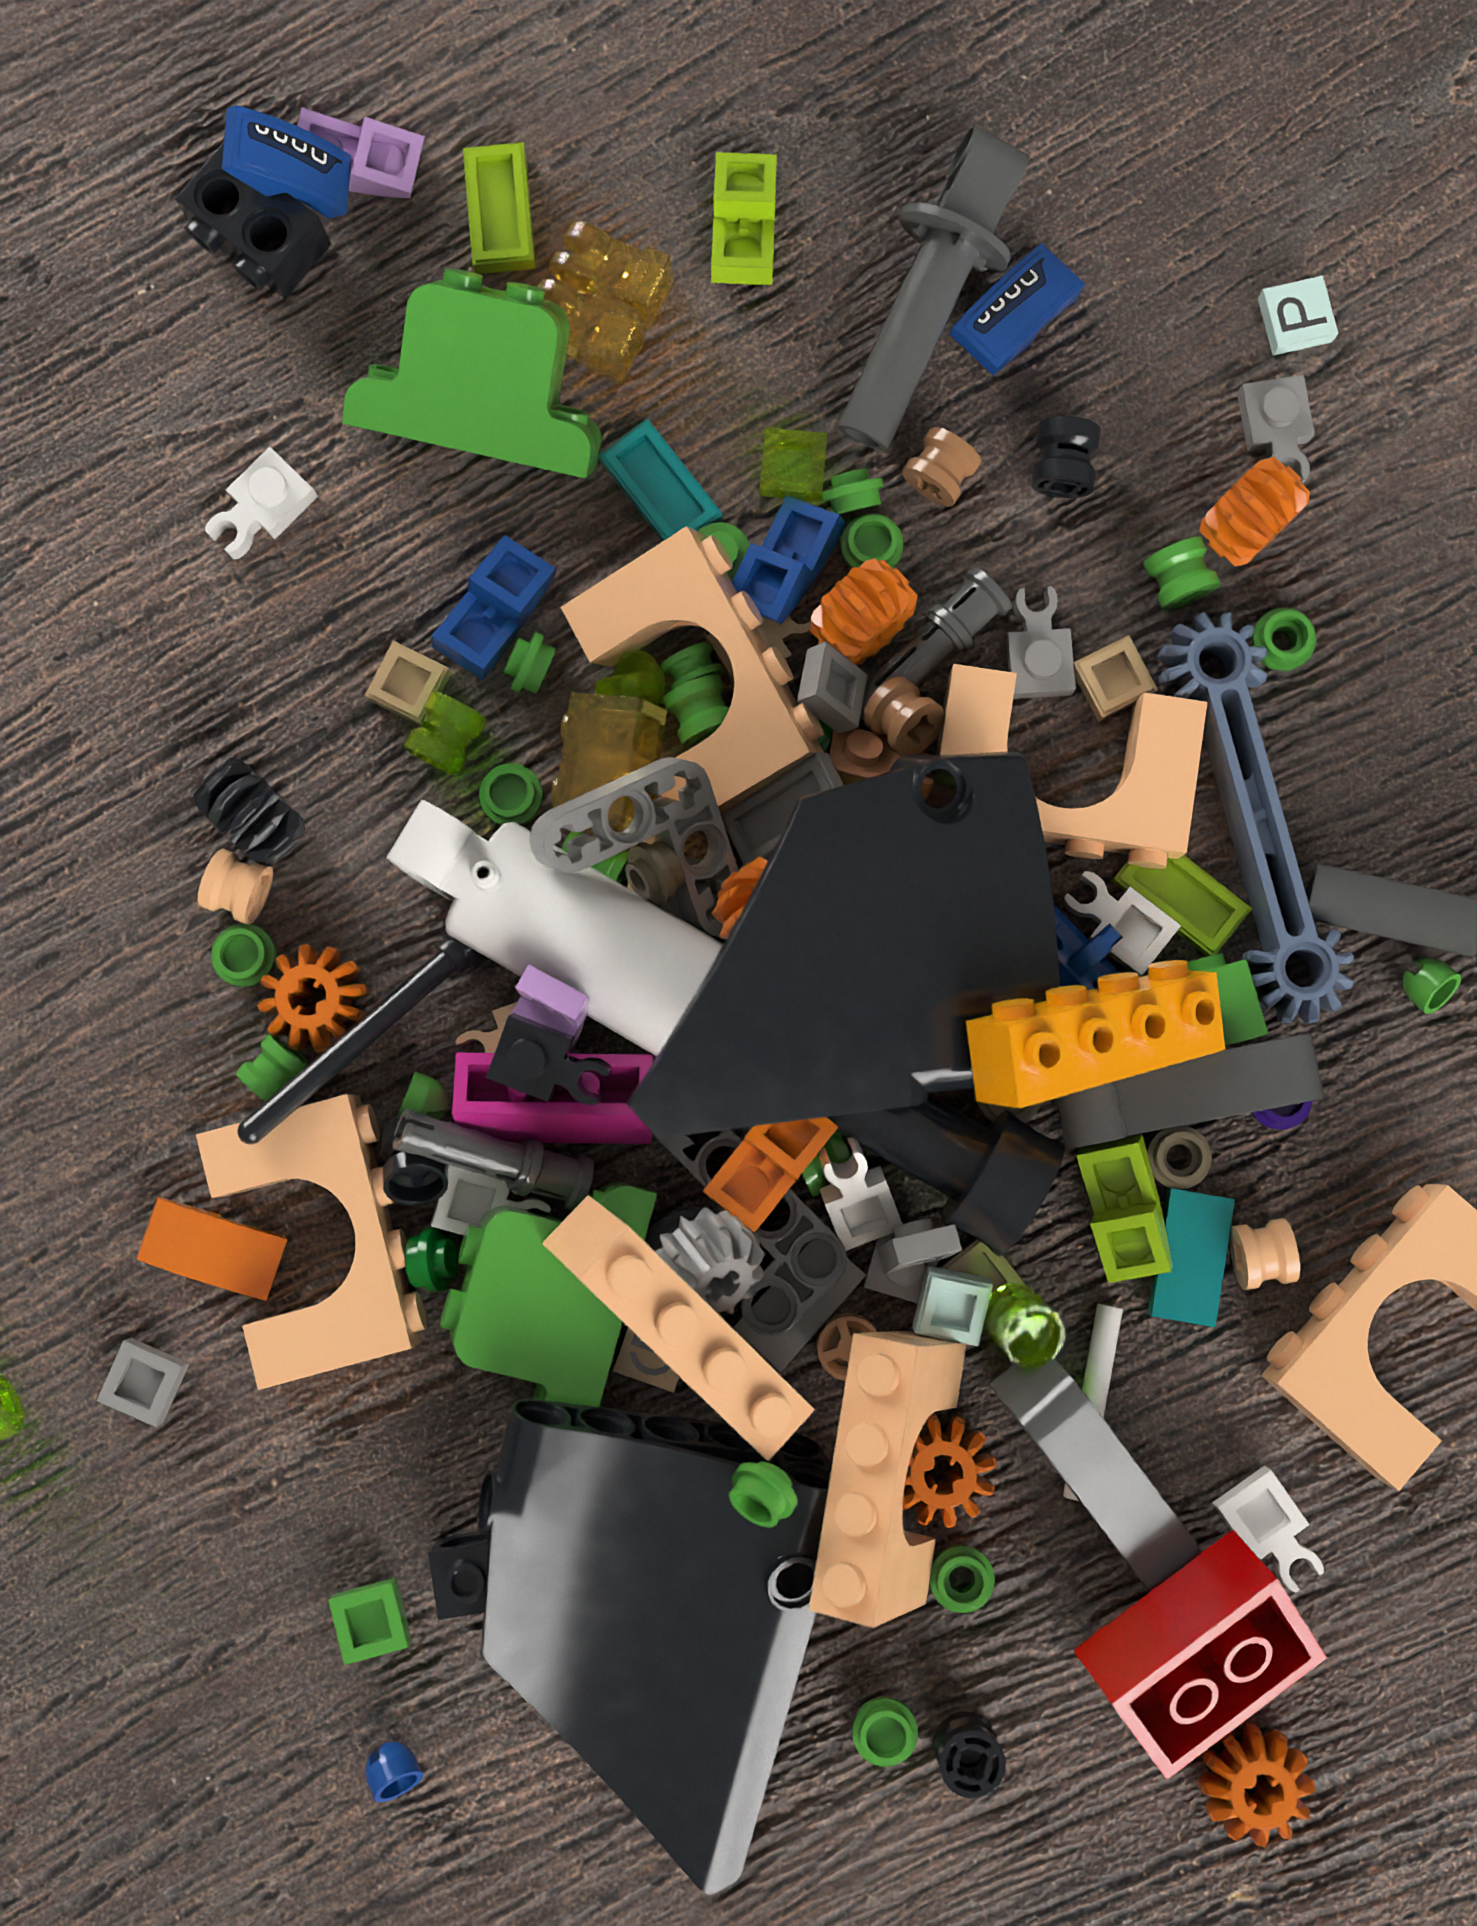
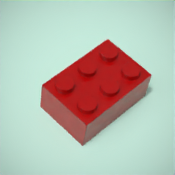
(1201, 1653)

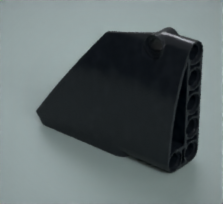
(867, 952)

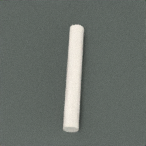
(1100, 1361)

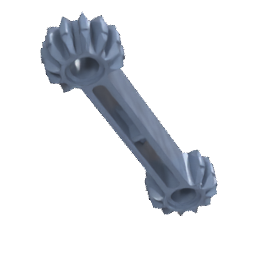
(1256, 818)

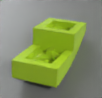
(743, 218)
(1125, 1209)

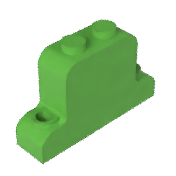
(480, 378)
(528, 1311)

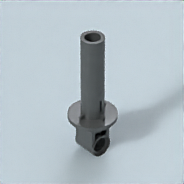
(953, 240)
(1393, 909)

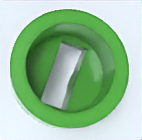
(1431, 985)
(425, 1097)

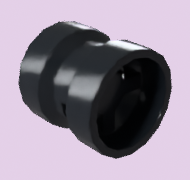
(1066, 457)
(408, 1176)
(962, 1740)

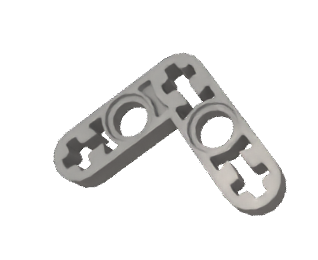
(665, 817)

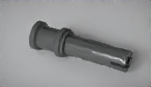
(947, 631)
(522, 1165)

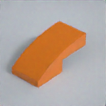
(767, 1167)
(211, 1248)

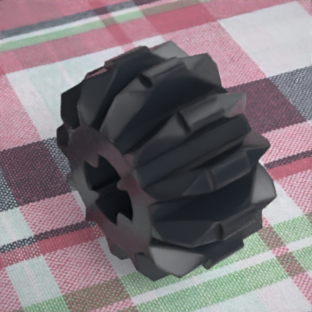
(249, 811)

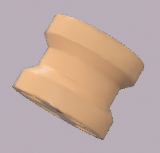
(235, 886)
(1264, 1253)

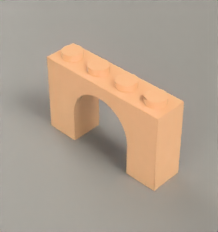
(688, 586)
(1155, 795)
(373, 1306)
(678, 1326)
(1328, 1362)
(865, 1559)

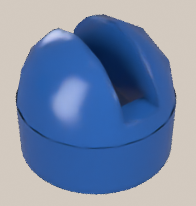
(392, 1771)

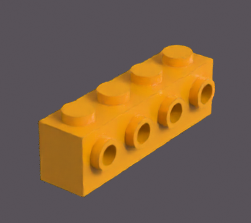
(1094, 1035)

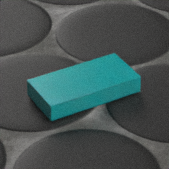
(658, 482)
(1198, 1245)

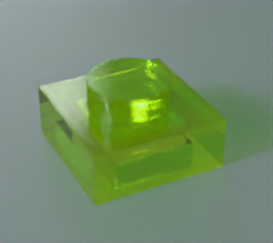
(793, 464)

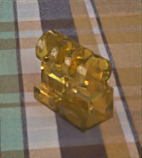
(627, 297)

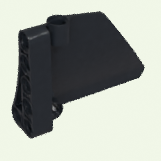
(653, 1610)

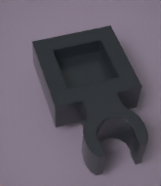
(538, 1059)

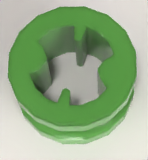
(691, 664)

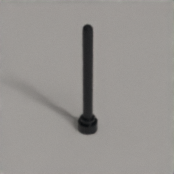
(451, 957)

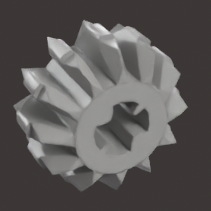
(714, 1257)

